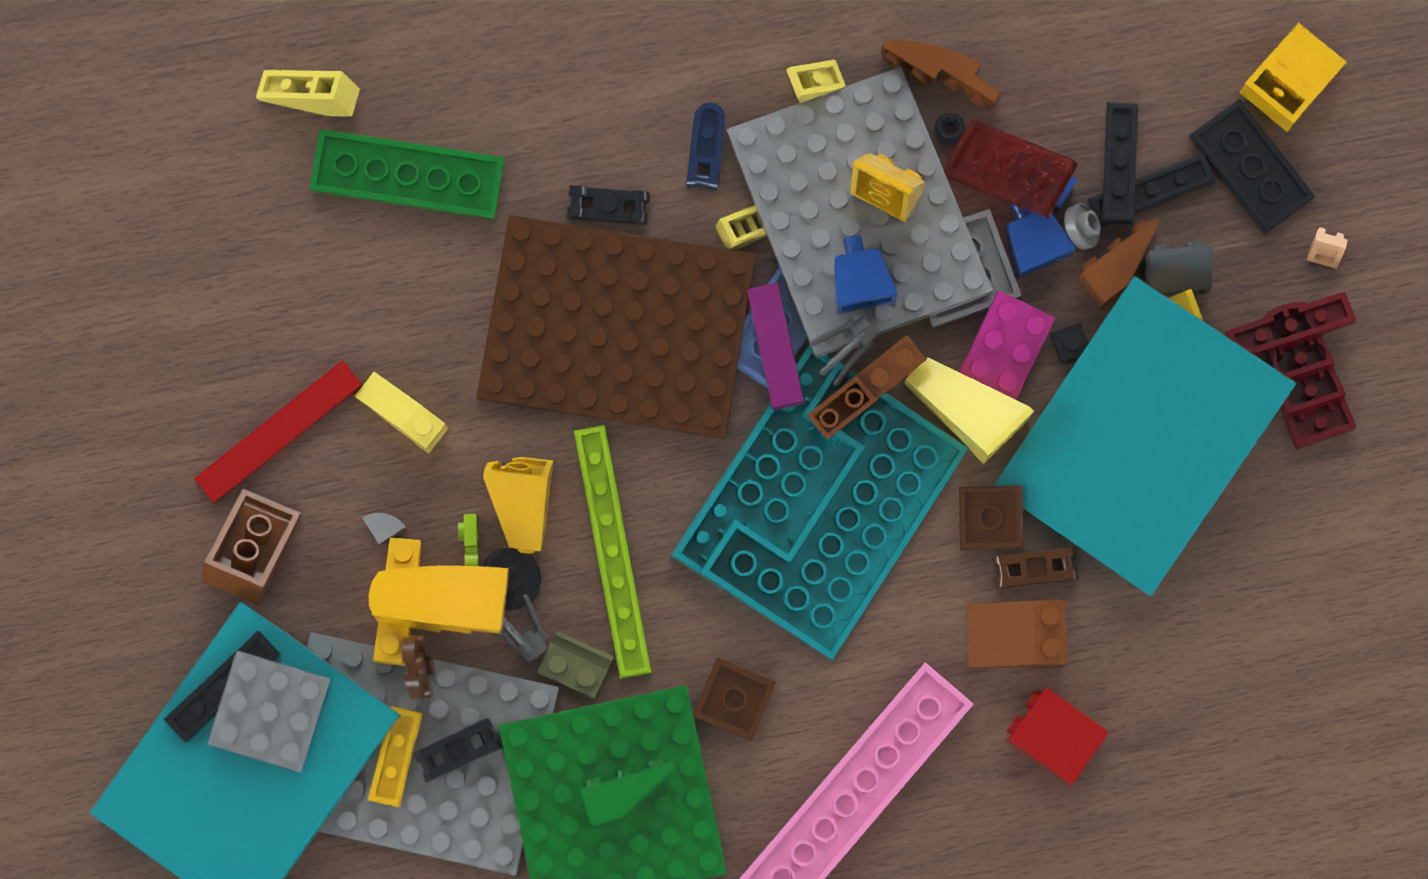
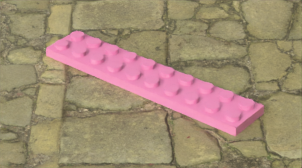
(864, 780)

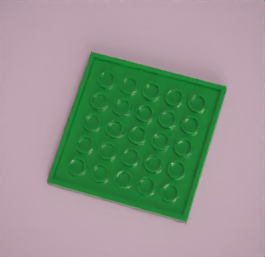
(661, 837)

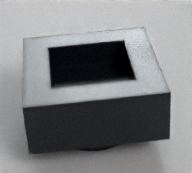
(1069, 342)

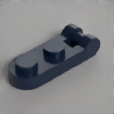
(706, 146)

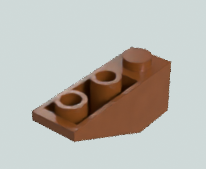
(1113, 272)

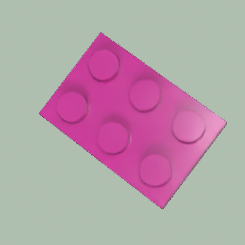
(1006, 344)

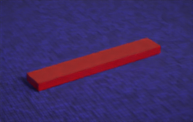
(278, 432)

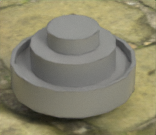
(1082, 226)

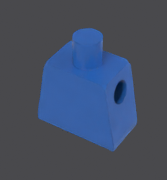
(1036, 241)
(861, 278)

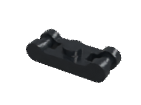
(608, 205)
(457, 750)

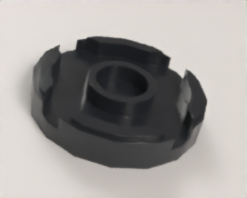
(522, 579)

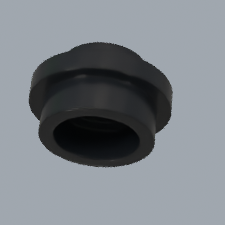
(949, 119)

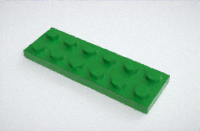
(407, 174)

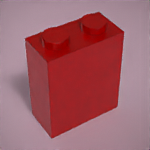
(1056, 735)

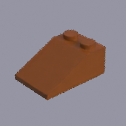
(250, 547)
(1017, 634)

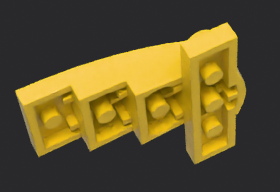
(432, 599)

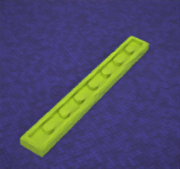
(612, 552)

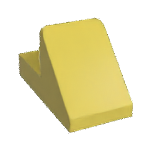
(815, 79)

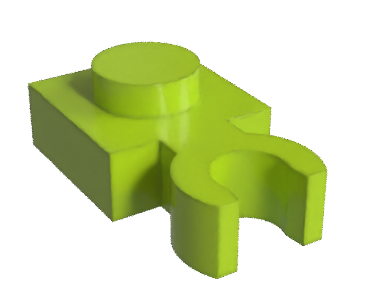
(469, 533)

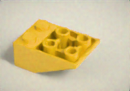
(1292, 77)

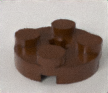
(418, 667)

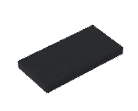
(1252, 166)

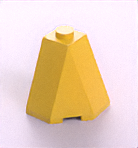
(521, 499)

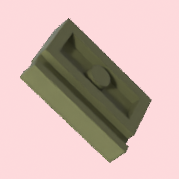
(575, 664)

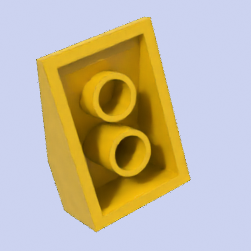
(886, 186)

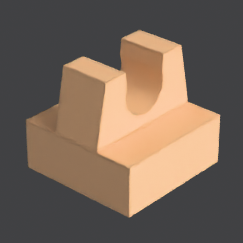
(1327, 249)

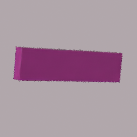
(775, 346)

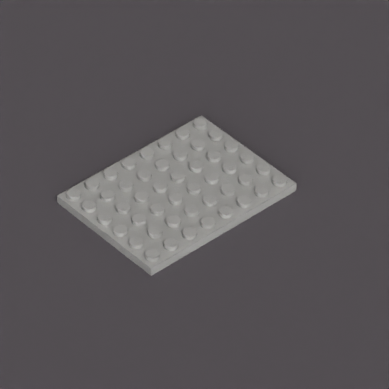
(801, 185)
(464, 813)

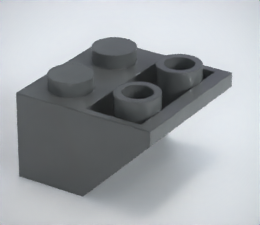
(1179, 269)

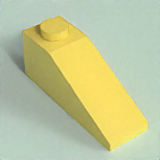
(310, 91)
(402, 412)

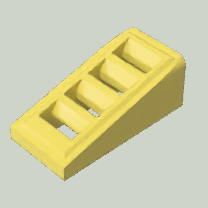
(727, 235)

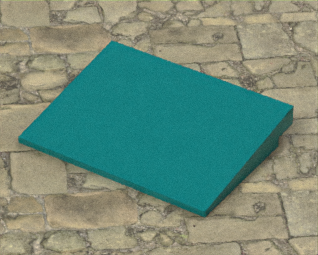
(1144, 435)
(814, 521)
(229, 813)

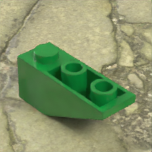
(616, 797)

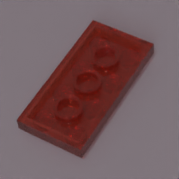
(1010, 168)

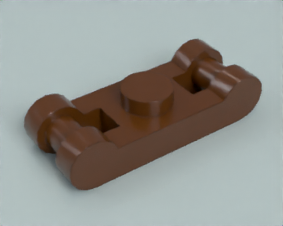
(1035, 568)

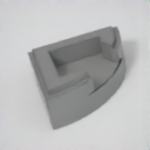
(383, 526)

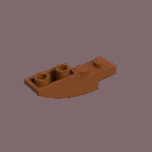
(929, 62)
(866, 387)

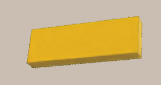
(395, 759)

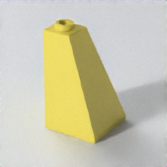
(968, 408)

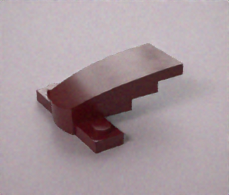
(1296, 349)

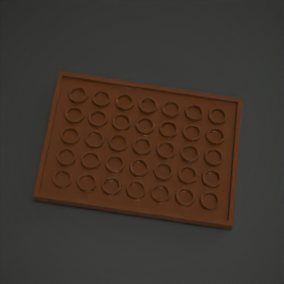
(616, 326)

